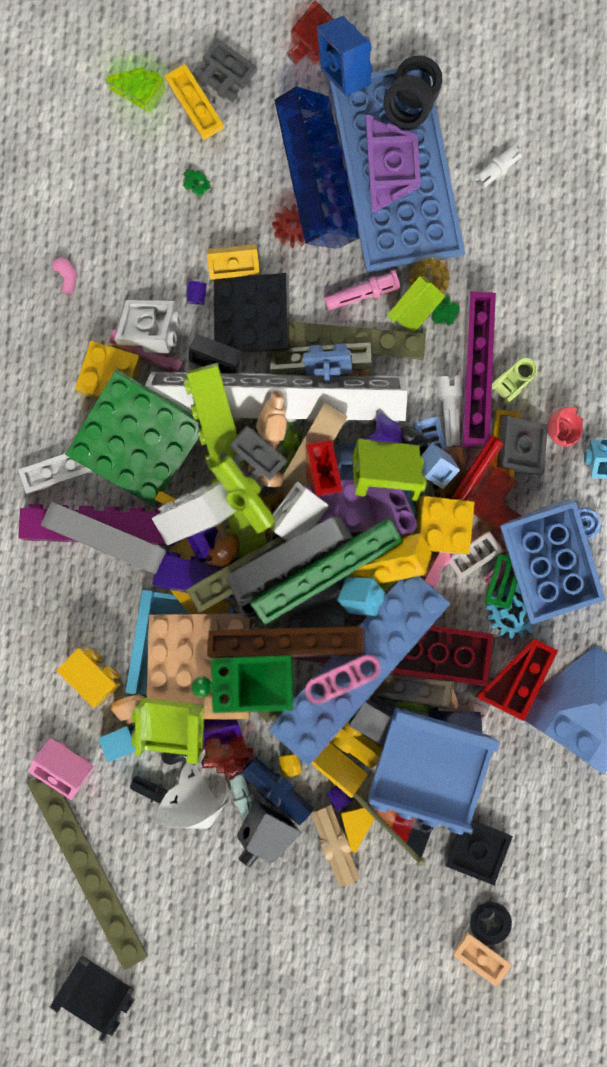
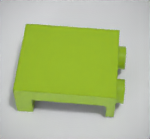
(387, 467)
(168, 728)

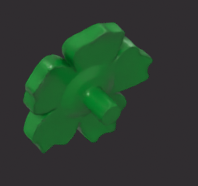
(196, 182)
(445, 312)

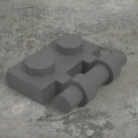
(229, 64)
(257, 453)

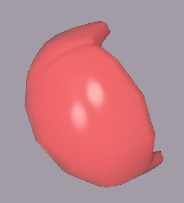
(564, 418)

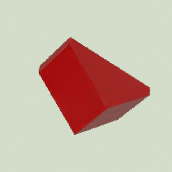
(322, 468)

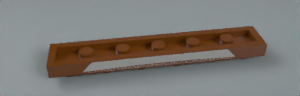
(287, 642)

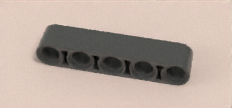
(287, 559)

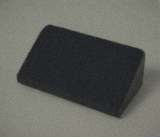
(208, 352)

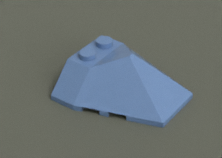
(575, 709)

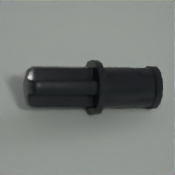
(149, 790)

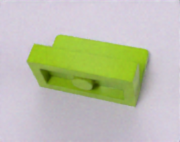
(416, 304)

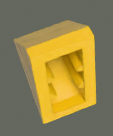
(356, 824)

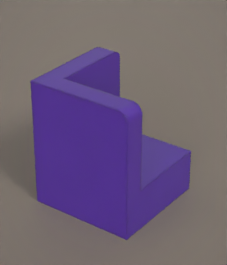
(386, 430)
(203, 541)

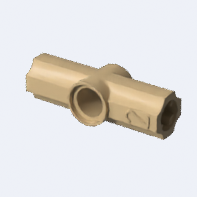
(335, 845)

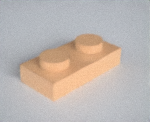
(481, 959)

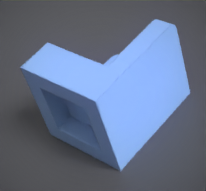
(438, 466)

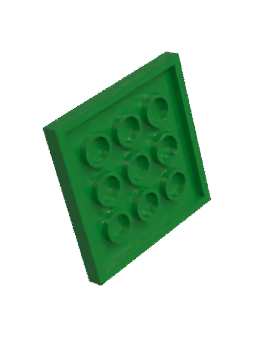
(135, 438)

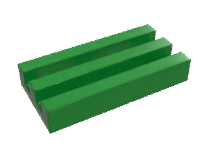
(497, 602)

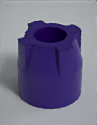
(196, 292)
(339, 798)

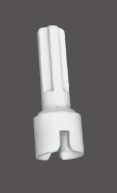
(450, 392)

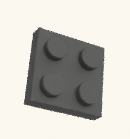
(522, 446)

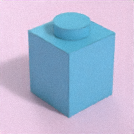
(361, 596)
(117, 743)

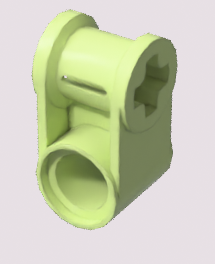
(511, 382)

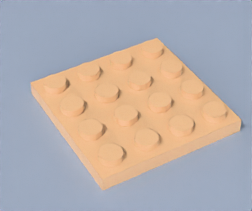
(180, 655)

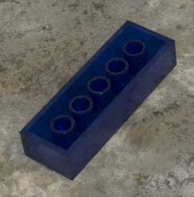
(316, 168)

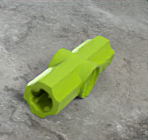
(243, 494)

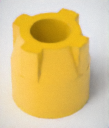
(290, 765)

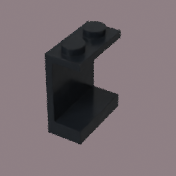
(94, 997)

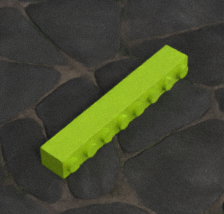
(218, 432)

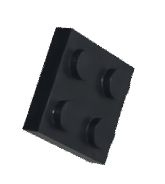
(480, 852)

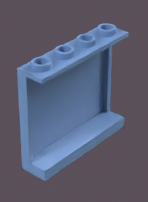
(431, 770)

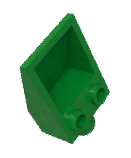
(252, 684)

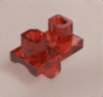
(227, 760)

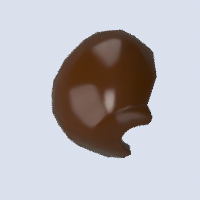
(225, 549)

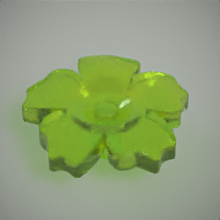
(413, 706)

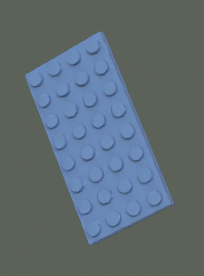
(417, 224)

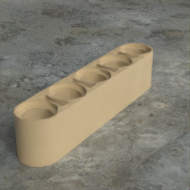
(324, 428)

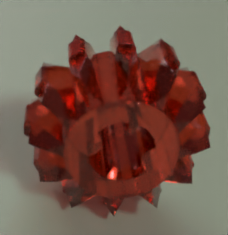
(283, 228)

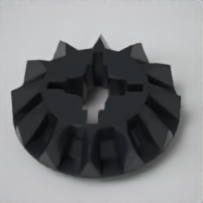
(495, 934)

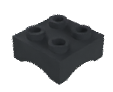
(320, 610)

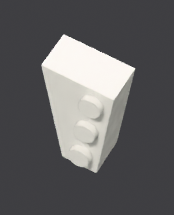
(193, 513)

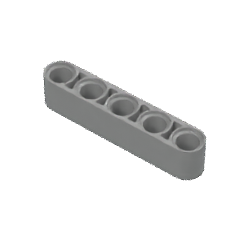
(103, 537)

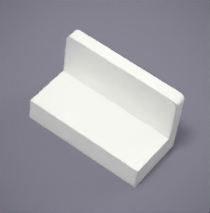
(297, 512)

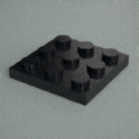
(252, 312)

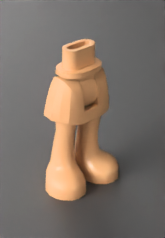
(272, 429)

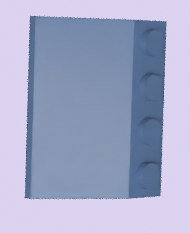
(552, 561)

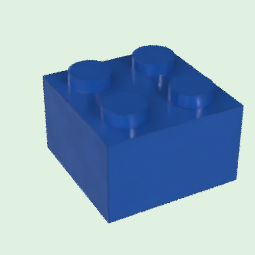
(344, 55)

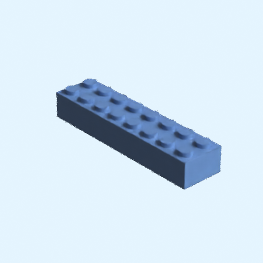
(399, 624)

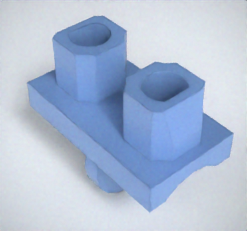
(328, 362)

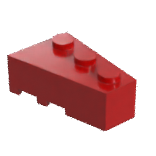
(519, 680)

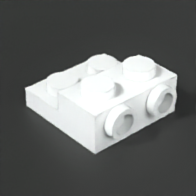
(149, 325)

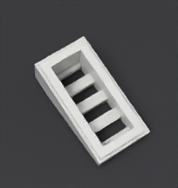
(489, 535)

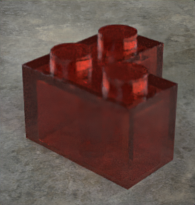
(489, 499)

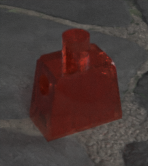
(305, 35)

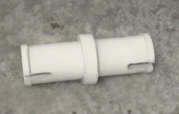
(497, 167)

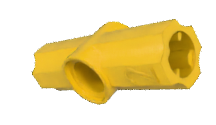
(358, 745)

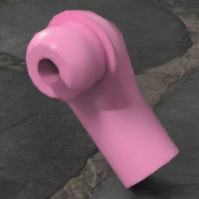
(68, 273)

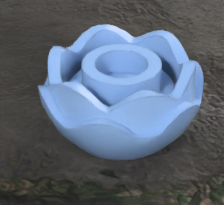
(593, 522)

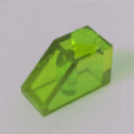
(138, 87)

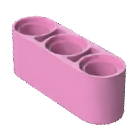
(356, 679)

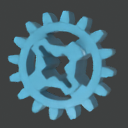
(516, 623)

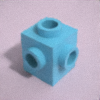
(596, 458)

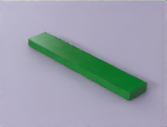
(326, 571)

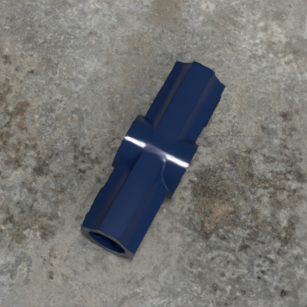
(277, 790)

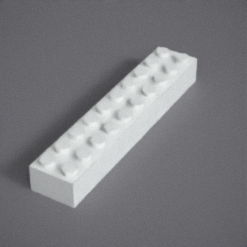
(304, 395)

